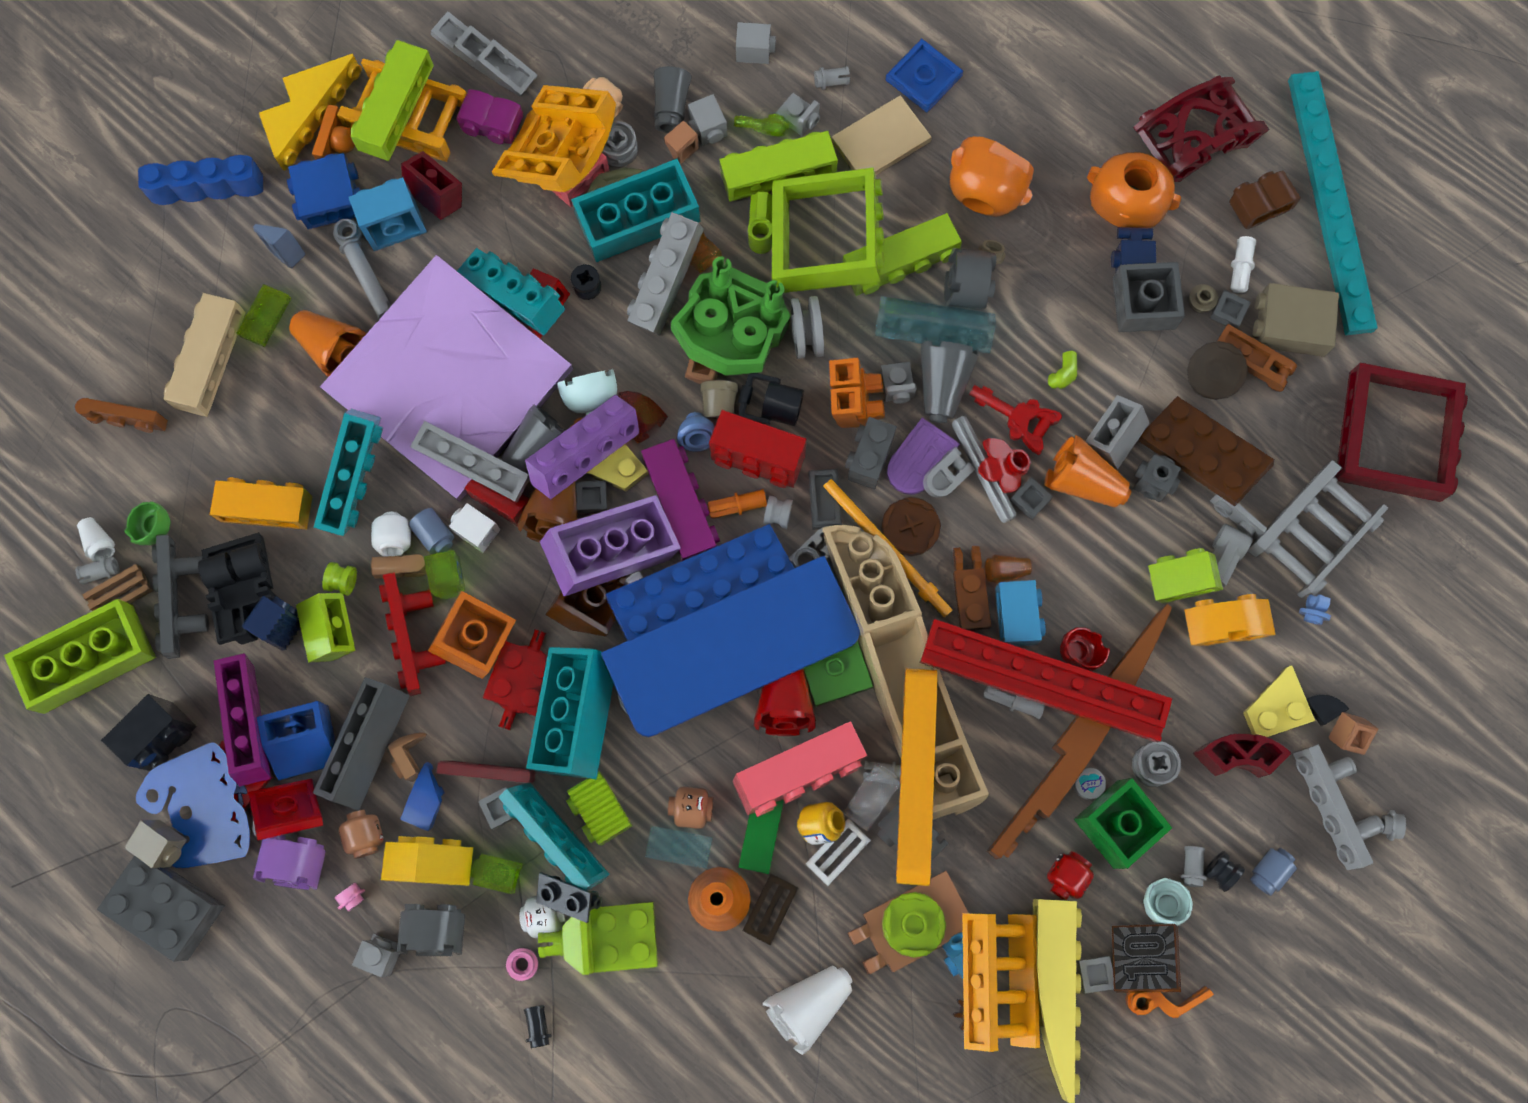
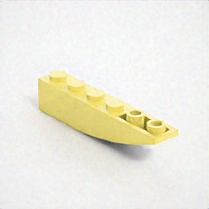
(1058, 988)

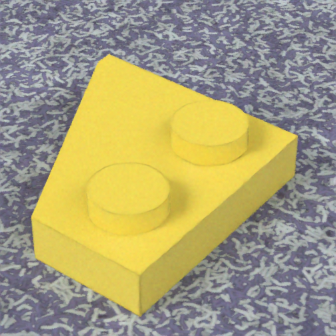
(620, 469)
(1279, 706)

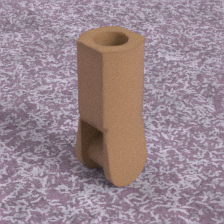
(402, 566)

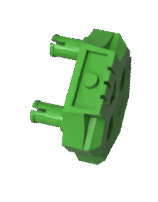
(739, 307)

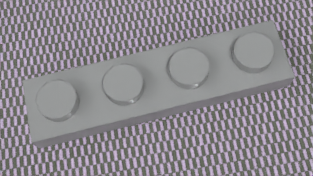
(470, 461)

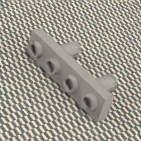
(1337, 819)

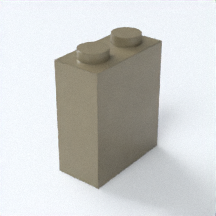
(1296, 319)

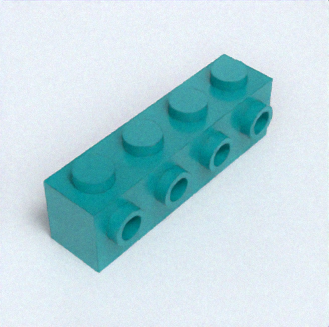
(512, 291)
(347, 472)

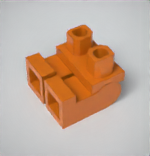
(851, 393)

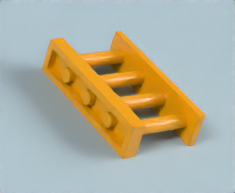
(412, 138)
(980, 981)

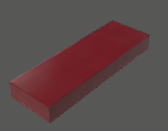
(486, 771)

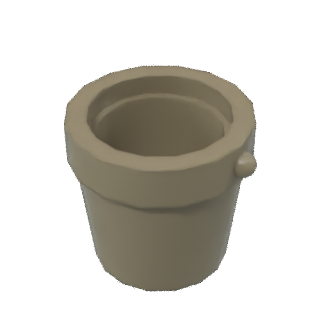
(718, 396)

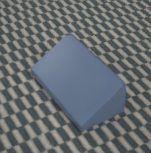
(280, 244)

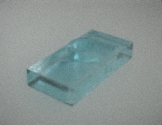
(679, 847)

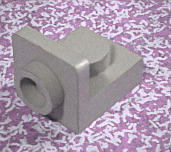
(800, 114)
(898, 382)

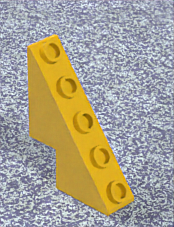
(310, 92)

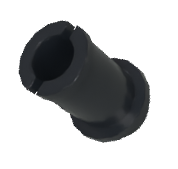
(537, 1026)

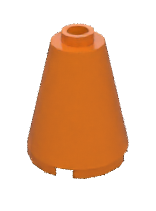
(324, 338)
(1086, 475)
(735, 899)

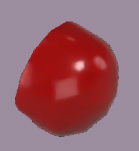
(1084, 649)

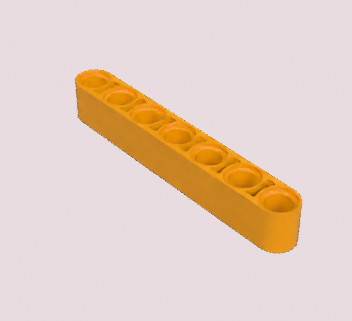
(917, 778)

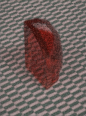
(647, 413)

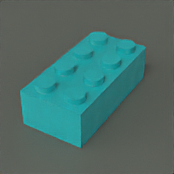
(634, 209)
(571, 714)

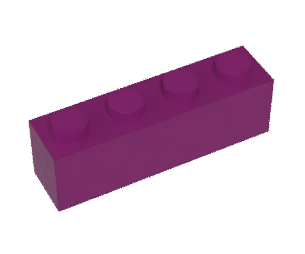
(678, 498)
(239, 714)

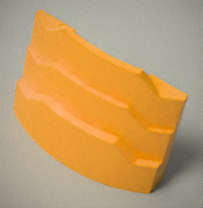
(559, 138)

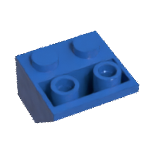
(297, 739)

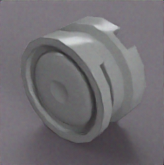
(621, 145)
(1156, 764)

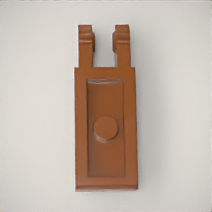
(971, 592)

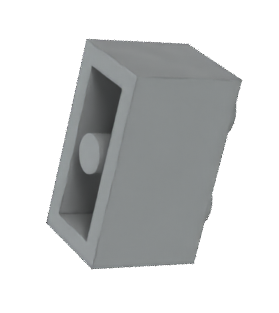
(1118, 430)

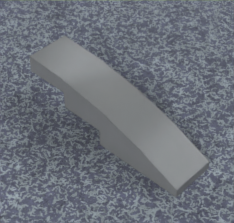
(483, 55)

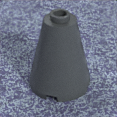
(945, 377)
(533, 433)

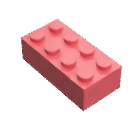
(799, 768)

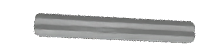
(976, 455)

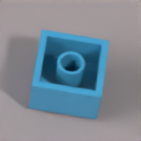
(387, 214)

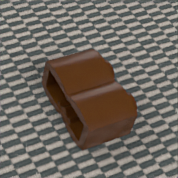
(1264, 199)

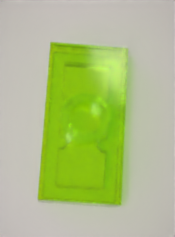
(263, 315)

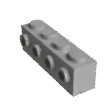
(665, 273)

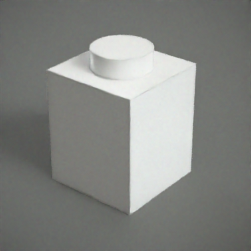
(474, 527)

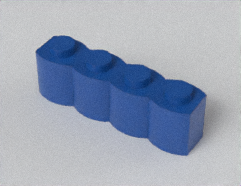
(200, 180)

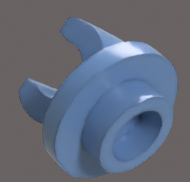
(1315, 609)

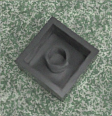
(1148, 297)

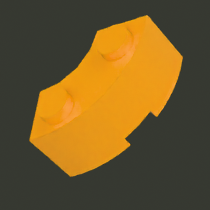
(1229, 621)

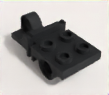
(236, 580)

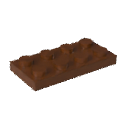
(1207, 451)

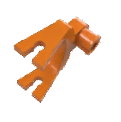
(1157, 999)

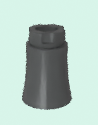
(670, 96)

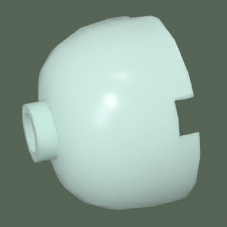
(588, 391)

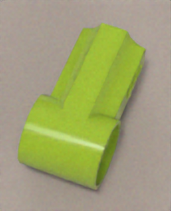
(760, 222)

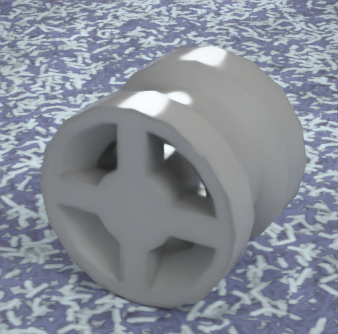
(778, 511)

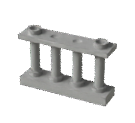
(1306, 501)

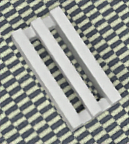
(819, 871)

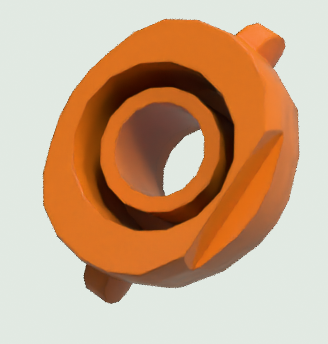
(989, 177)
(1124, 205)

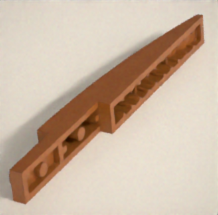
(1077, 746)

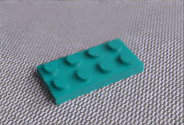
(553, 835)

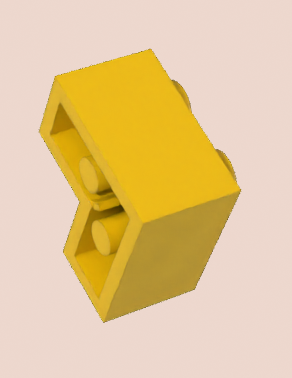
(425, 862)

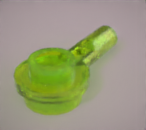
(773, 125)

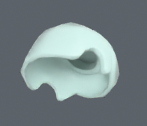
(1168, 902)

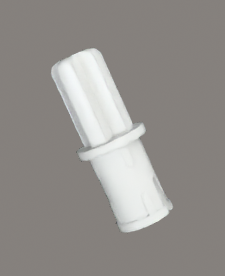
(1242, 264)

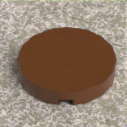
(911, 526)

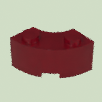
(1242, 751)

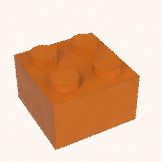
(472, 635)

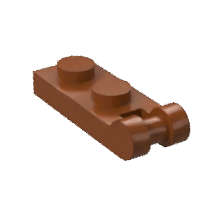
(1260, 358)
(119, 415)

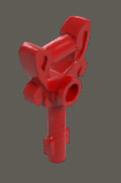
(1020, 417)

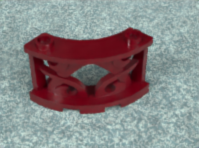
(1229, 106)

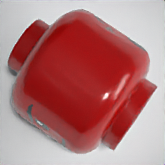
(1070, 876)

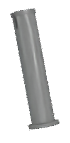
(365, 275)

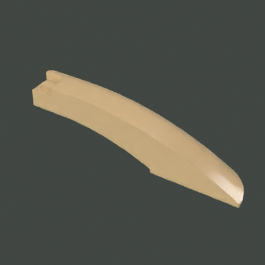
(894, 640)

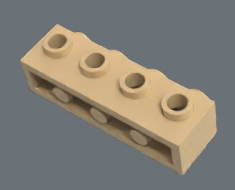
(204, 355)

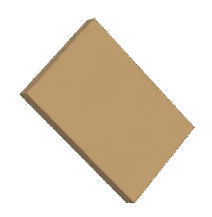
(882, 137)

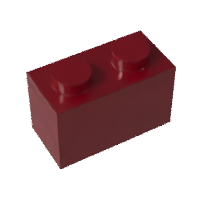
(432, 185)

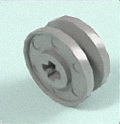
(807, 327)

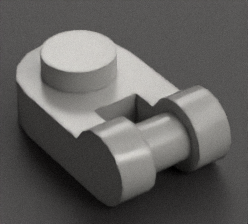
(940, 480)

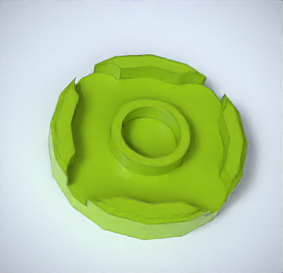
(913, 924)

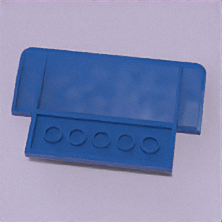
(722, 629)

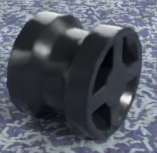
(588, 288)
(1224, 871)

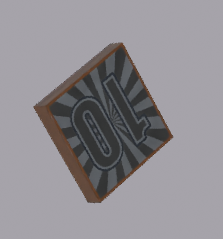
(1146, 958)

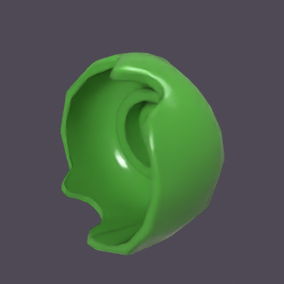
(147, 522)

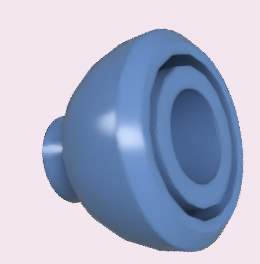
(695, 432)

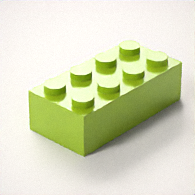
(79, 656)

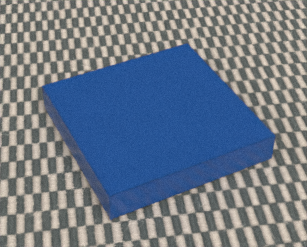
(924, 75)

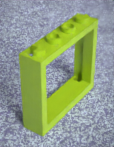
(832, 274)

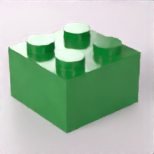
(1123, 823)

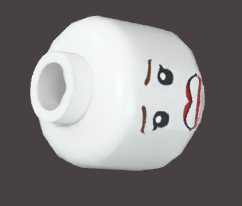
(539, 918)

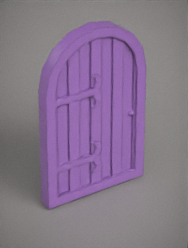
(917, 456)

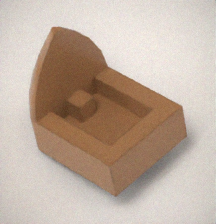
(404, 762)

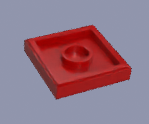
(285, 809)

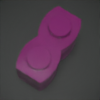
(489, 117)

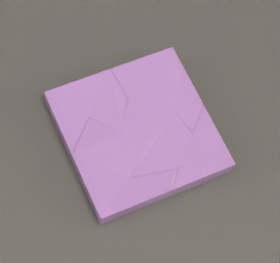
(451, 362)

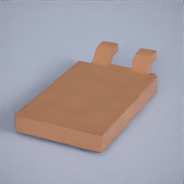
(942, 892)

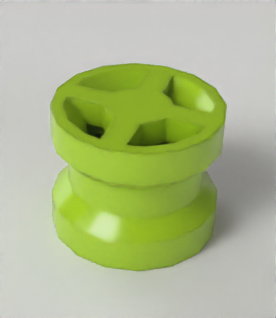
(339, 578)

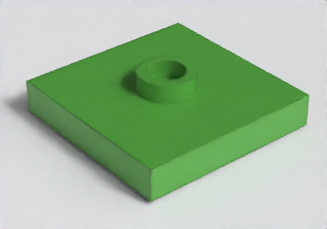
(838, 676)

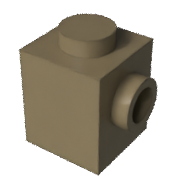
(155, 844)

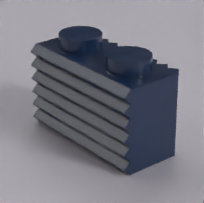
(273, 622)

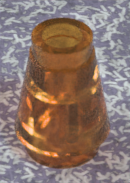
(1006, 568)

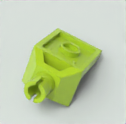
(611, 940)

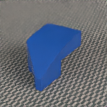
(423, 800)

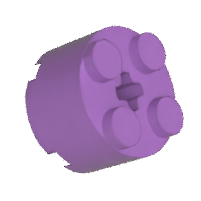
(290, 862)

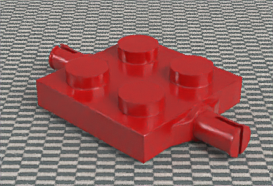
(517, 679)

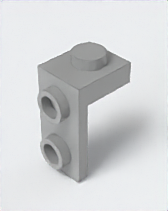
(1245, 521)

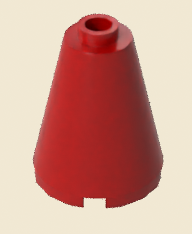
(785, 706)

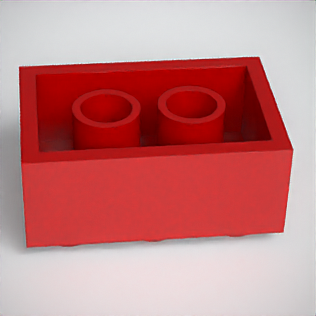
(757, 449)

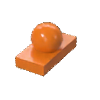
(332, 135)

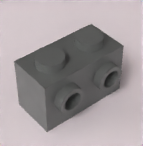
(873, 448)

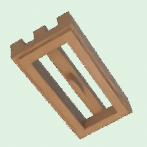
(115, 581)

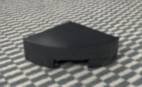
(1326, 708)

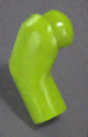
(1067, 373)

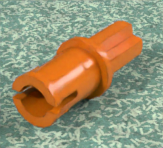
(737, 503)

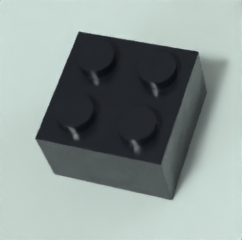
(149, 733)

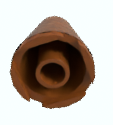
(546, 513)

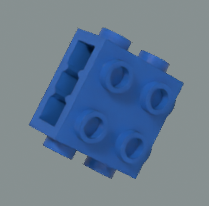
(323, 190)

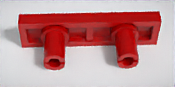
(399, 605)

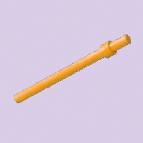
(927, 590)

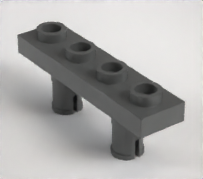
(166, 611)

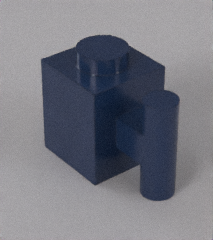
(1134, 249)

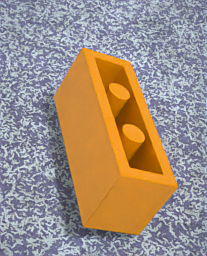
(261, 503)

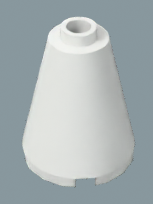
(809, 1006)

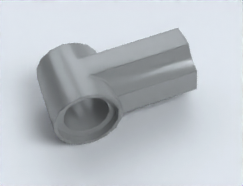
(1229, 548)

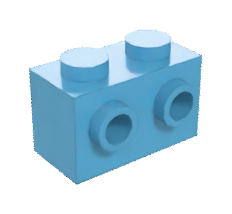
(1019, 613)

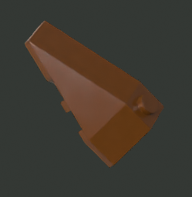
(587, 609)

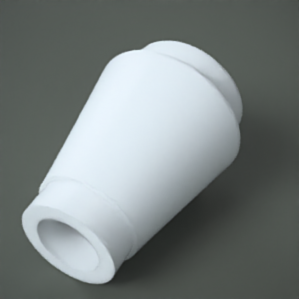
(95, 540)

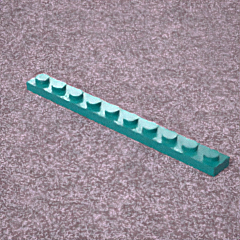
(1332, 204)

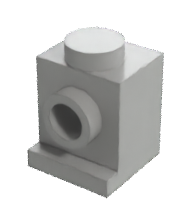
(377, 956)

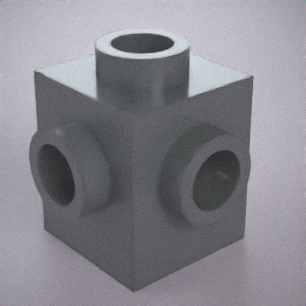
(1157, 477)

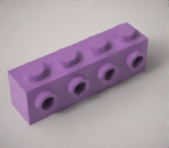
(582, 446)

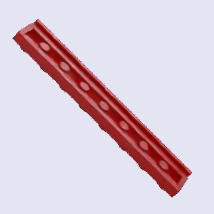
(1046, 680)

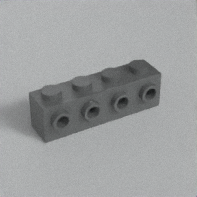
(364, 744)

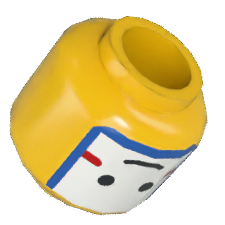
(821, 823)

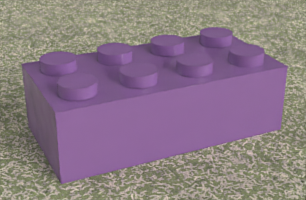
(609, 545)

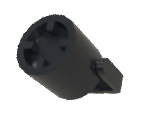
(780, 402)

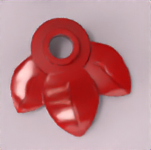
(1004, 464)

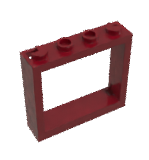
(1354, 424)

